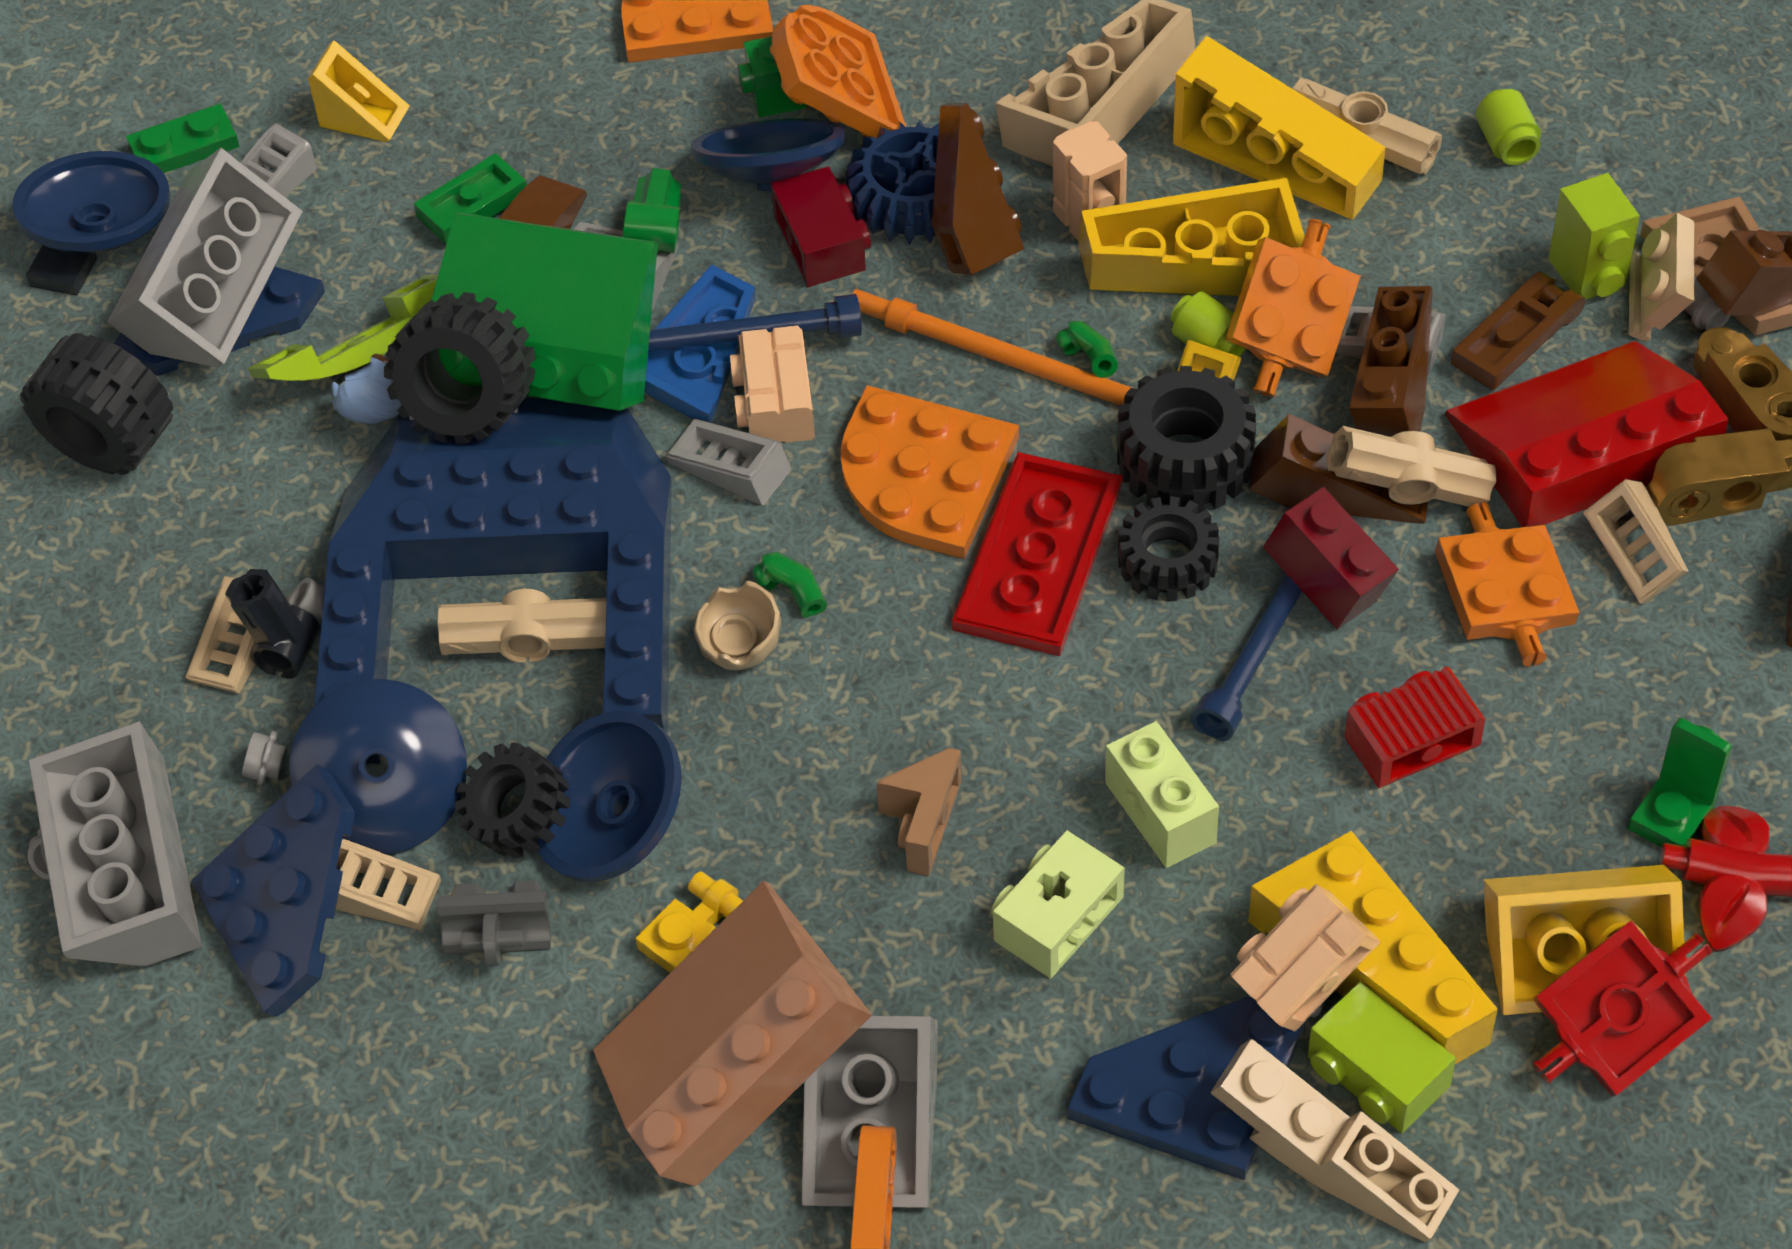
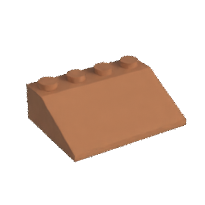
(727, 1038)

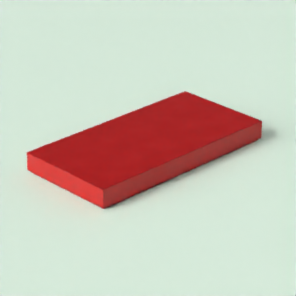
(1037, 554)

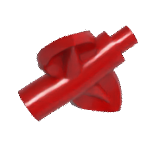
(1735, 873)

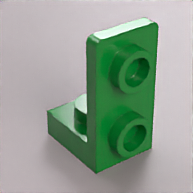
(1685, 787)

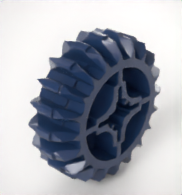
(895, 181)

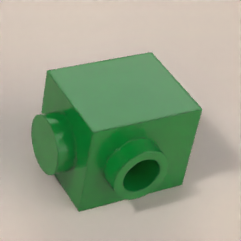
(762, 79)

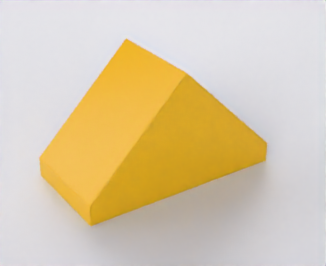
(353, 98)

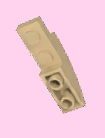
(1330, 1149)

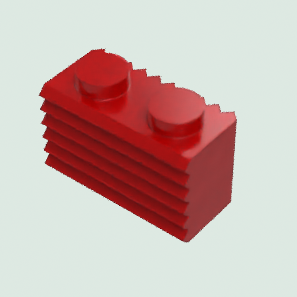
(1413, 726)

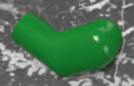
(1097, 347)
(797, 577)

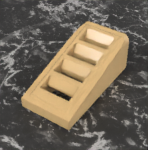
(1603, 519)
(213, 634)
(376, 866)

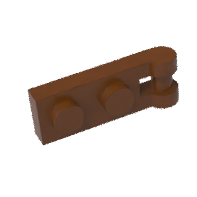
(1516, 330)

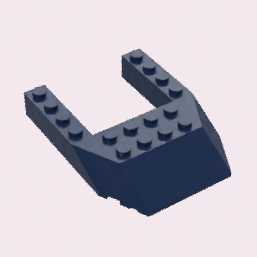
(537, 496)

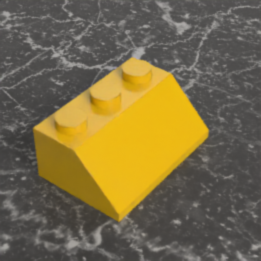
(1554, 920)

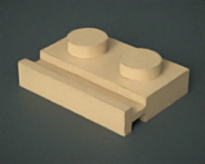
(1661, 277)

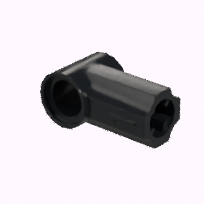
(279, 629)

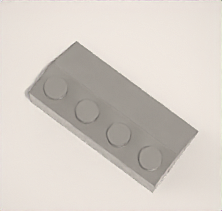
(206, 263)
(114, 850)

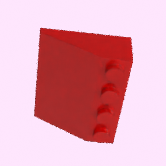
(1585, 429)

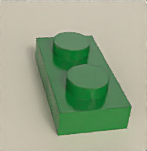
(185, 139)
(478, 191)

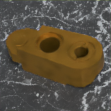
(1760, 381)
(1720, 475)

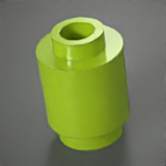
(1509, 126)
(1204, 322)

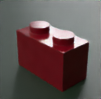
(820, 226)
(1330, 558)

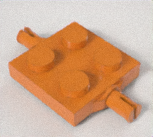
(1292, 307)
(1506, 583)

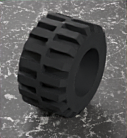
(438, 399)
(97, 404)
(1189, 405)

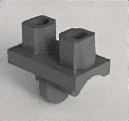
(494, 921)

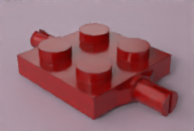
(1622, 1008)

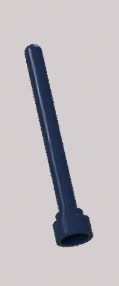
(836, 317)
(1220, 710)

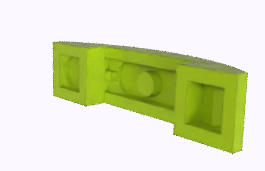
(301, 362)

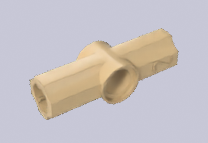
(1405, 141)
(1410, 467)
(522, 626)

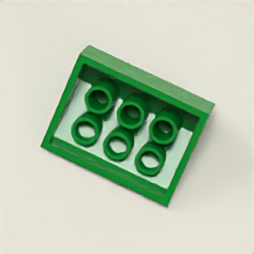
(574, 293)

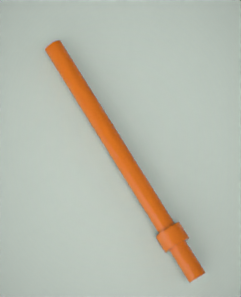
(904, 316)

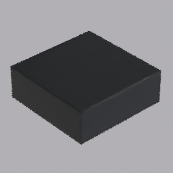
(60, 270)

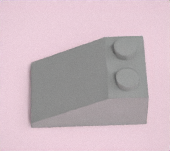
(873, 1079)

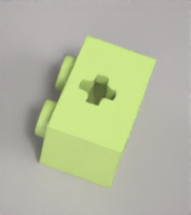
(1161, 794)
(1057, 903)

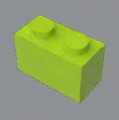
(1593, 236)
(1380, 1058)

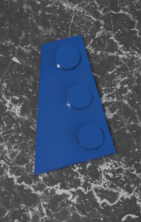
(695, 376)

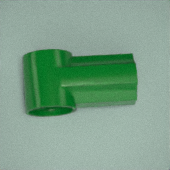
(655, 210)

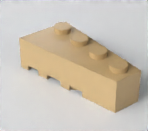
(1101, 81)

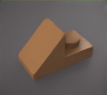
(924, 800)

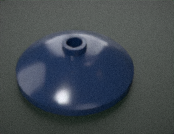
(768, 149)
(91, 201)
(421, 751)
(620, 795)

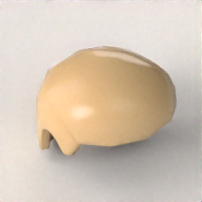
(738, 626)

